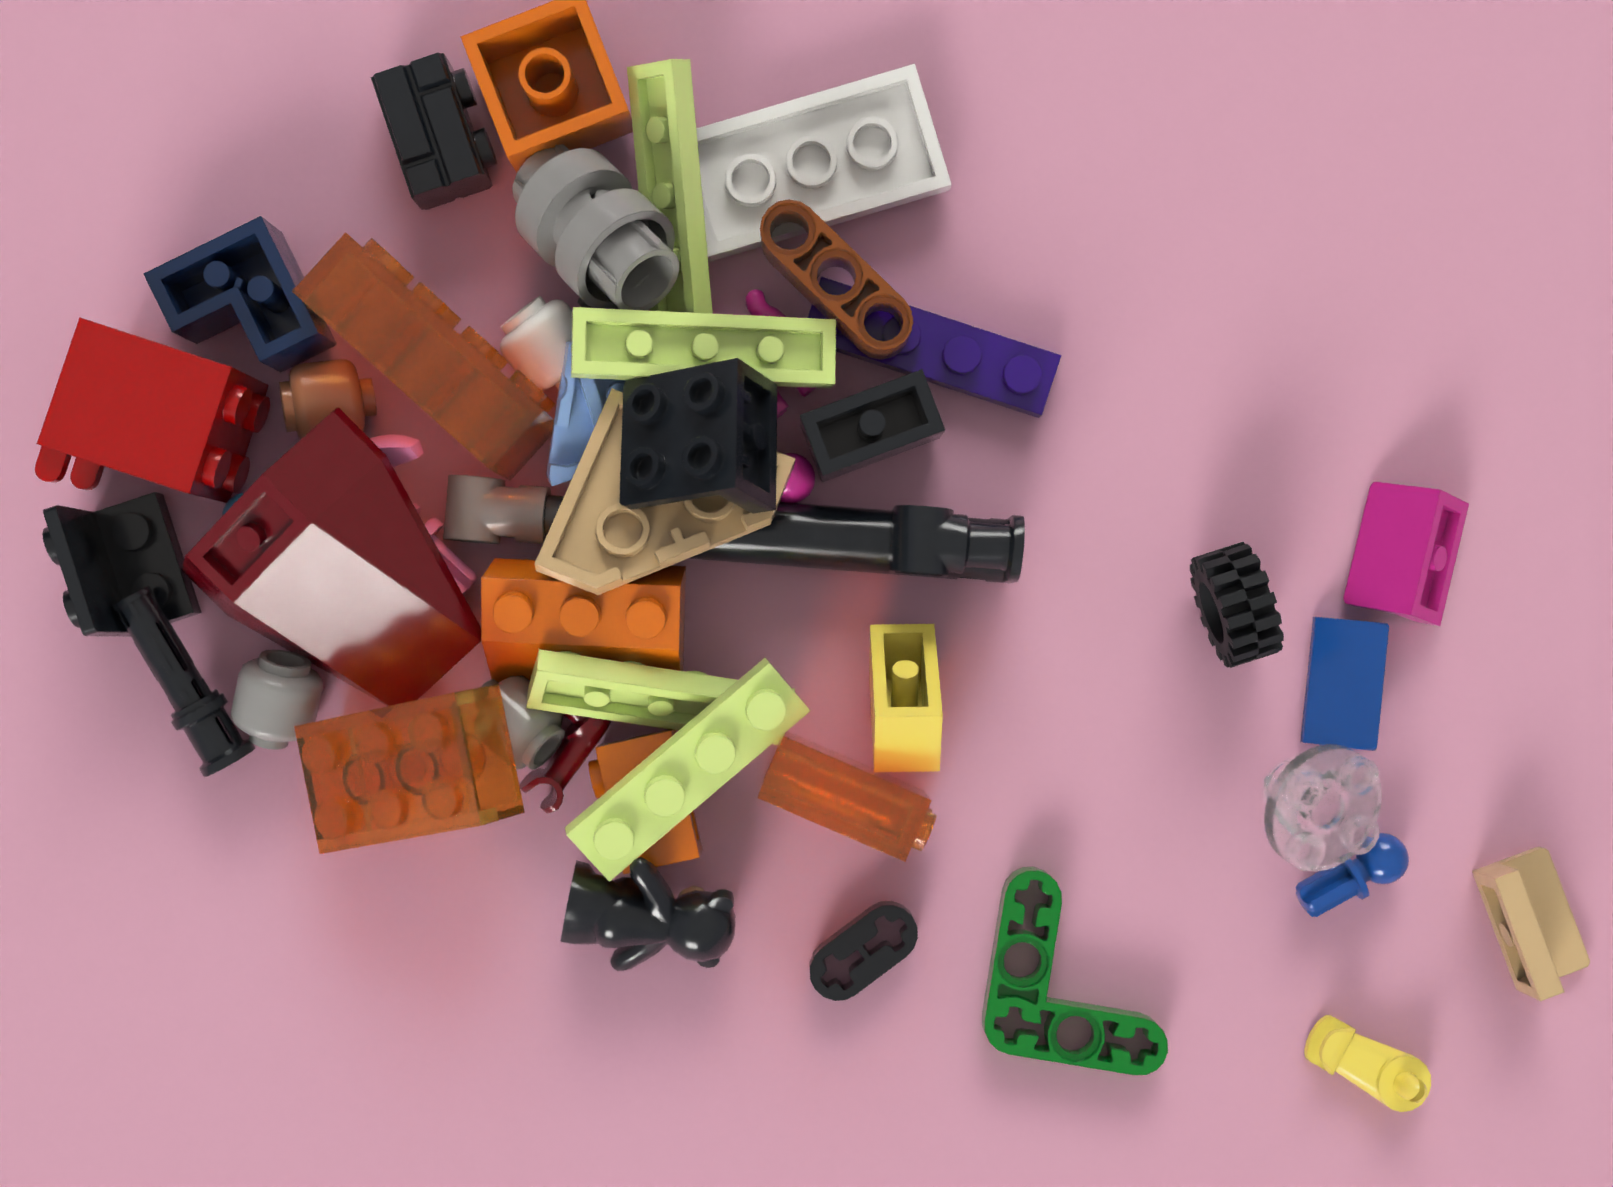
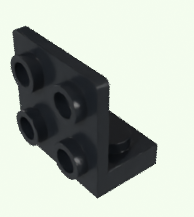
(700, 437)
(115, 555)

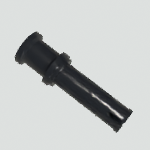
(195, 705)

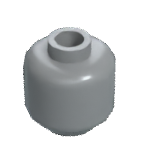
(275, 696)
(532, 732)

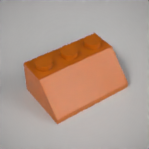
(537, 612)

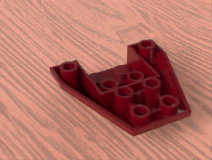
(339, 568)

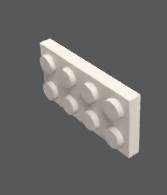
(832, 150)

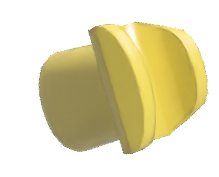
(1376, 1068)

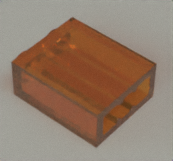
(847, 797)

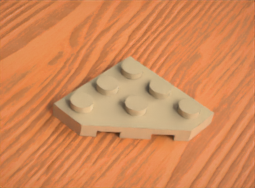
(606, 545)

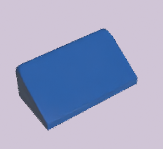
(1345, 683)

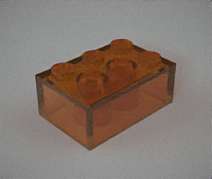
(409, 769)

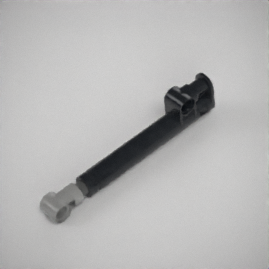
(894, 541)

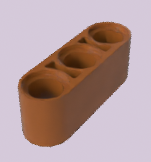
(826, 250)

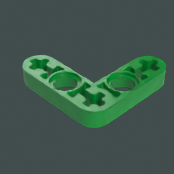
(1031, 993)

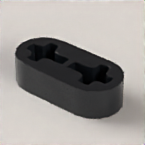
(873, 962)

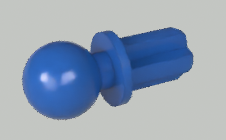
(1331, 887)

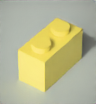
(905, 698)

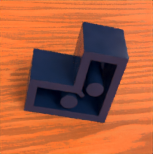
(245, 281)

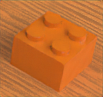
(548, 80)

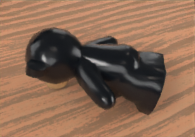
(643, 916)

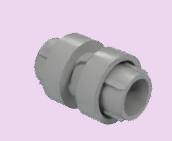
(595, 229)

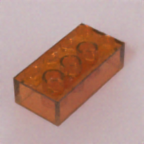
(416, 347)

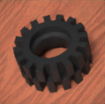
(1236, 604)

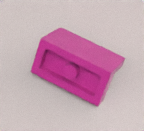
(1406, 551)

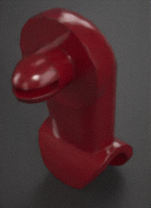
(579, 742)

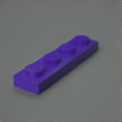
(959, 357)

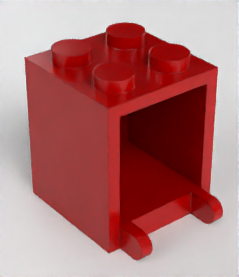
(149, 415)

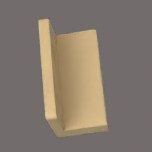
(1532, 921)

